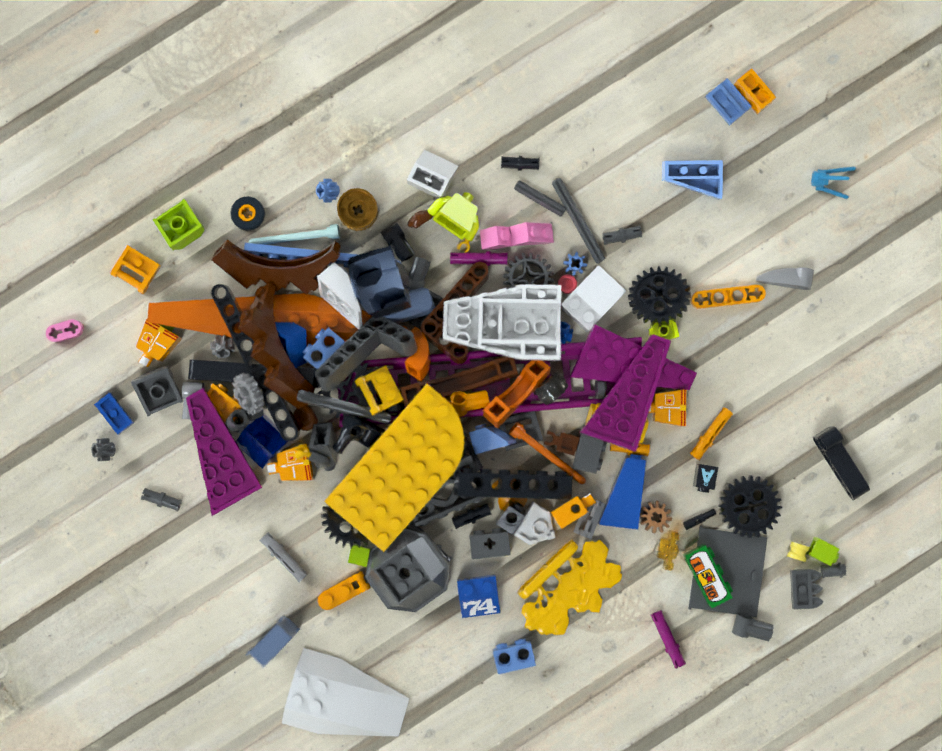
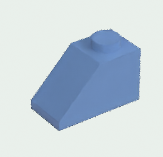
(489, 438)

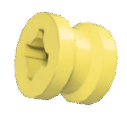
(798, 551)

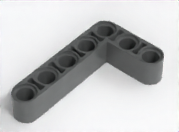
(360, 346)

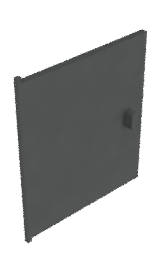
(742, 567)

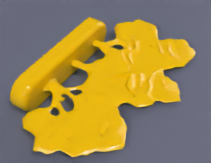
(575, 589)

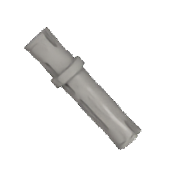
(280, 553)

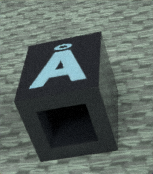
(705, 477)

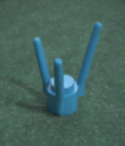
(822, 177)

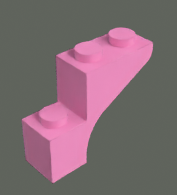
(516, 235)

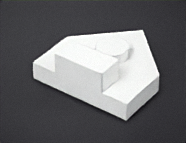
(535, 525)

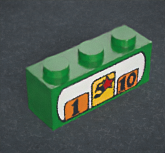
(708, 575)

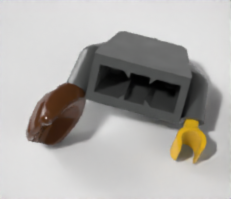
(321, 439)

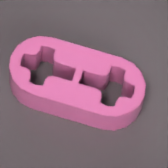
(63, 326)

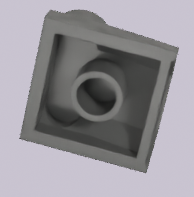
(157, 390)

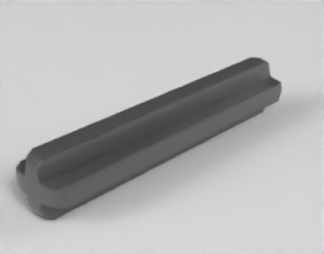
(540, 198)

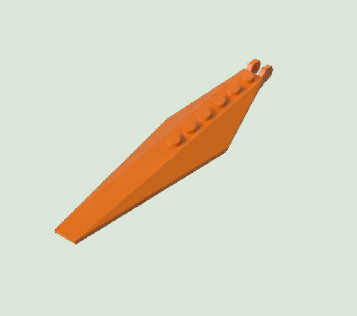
(302, 309)

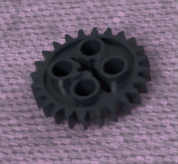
(646, 307)
(360, 371)
(334, 522)
(753, 523)

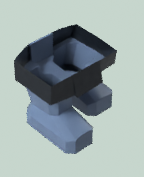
(383, 287)

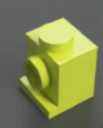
(672, 330)

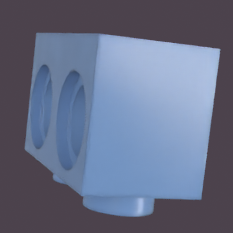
(322, 348)
(515, 662)

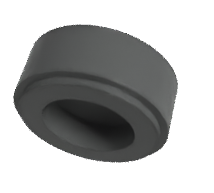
(600, 389)

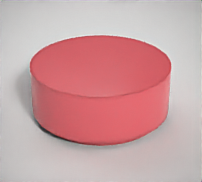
(568, 284)

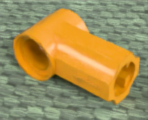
(465, 402)

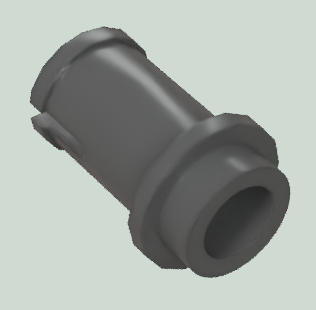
(833, 570)

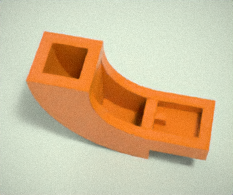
(419, 363)

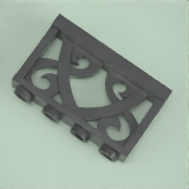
(453, 502)

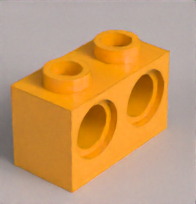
(754, 91)

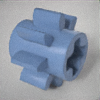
(327, 190)
(574, 269)

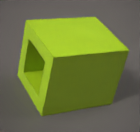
(823, 551)

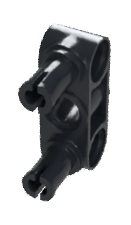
(359, 430)

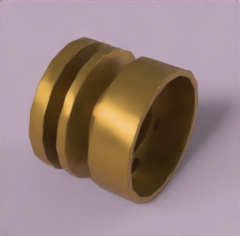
(353, 199)

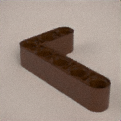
(456, 292)

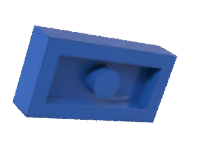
(114, 413)

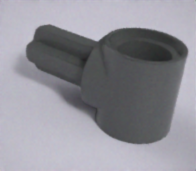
(244, 419)

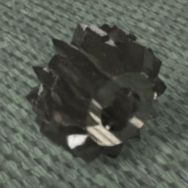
(551, 388)

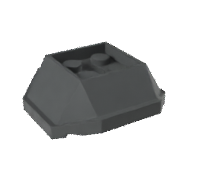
(427, 571)

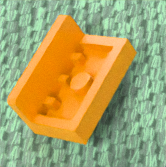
(223, 401)

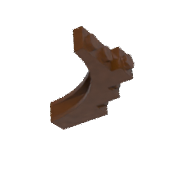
(250, 268)
(267, 349)

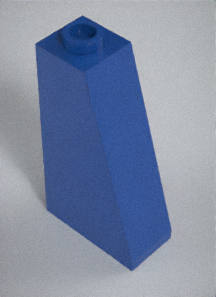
(625, 498)

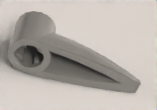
(794, 278)

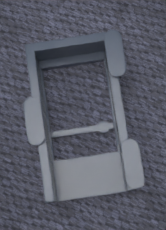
(274, 641)

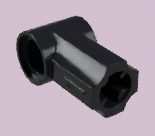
(396, 238)

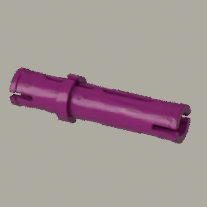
(472, 258)
(672, 647)

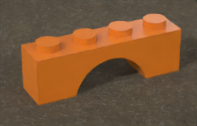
(527, 382)

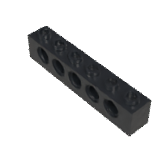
(561, 490)

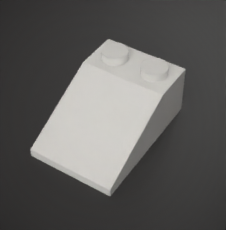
(339, 293)
(592, 298)

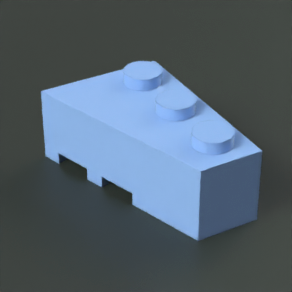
(695, 175)

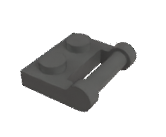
(531, 429)

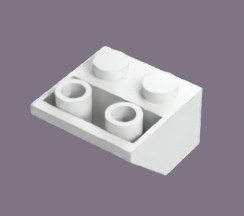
(432, 174)

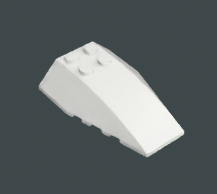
(508, 322)
(341, 699)

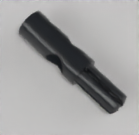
(701, 518)

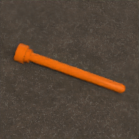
(519, 432)

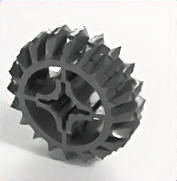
(525, 261)

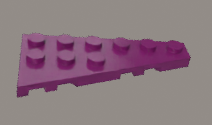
(608, 356)
(627, 405)
(222, 463)

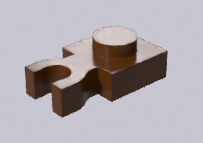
(565, 443)

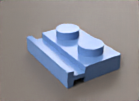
(728, 101)

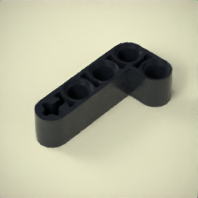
(840, 462)

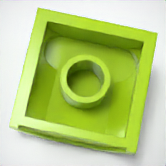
(179, 226)

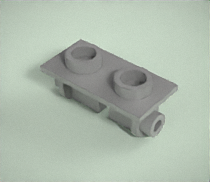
(587, 523)

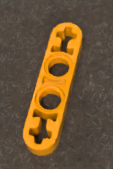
(727, 294)

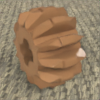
(652, 523)

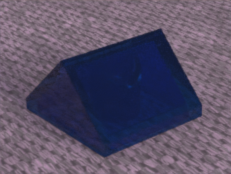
(260, 441)

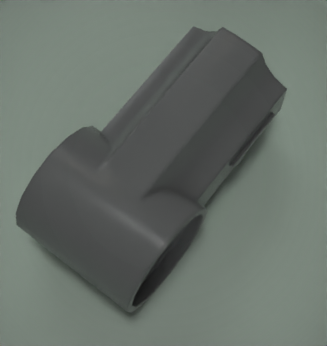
(418, 273)
(747, 626)

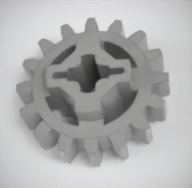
(248, 393)

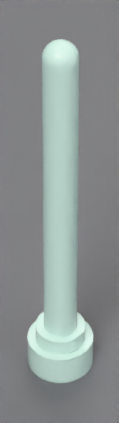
(331, 232)

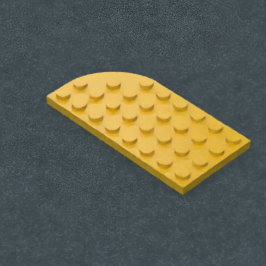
(401, 469)

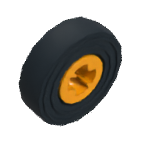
(254, 206)

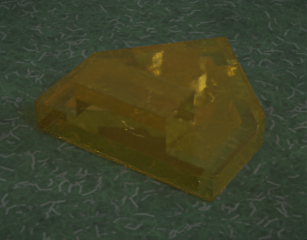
(668, 550)

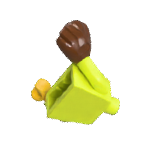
(454, 214)

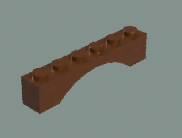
(467, 380)

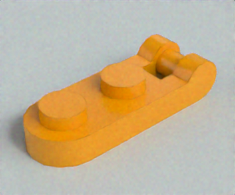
(342, 591)

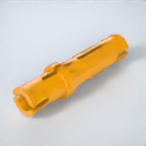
(709, 436)

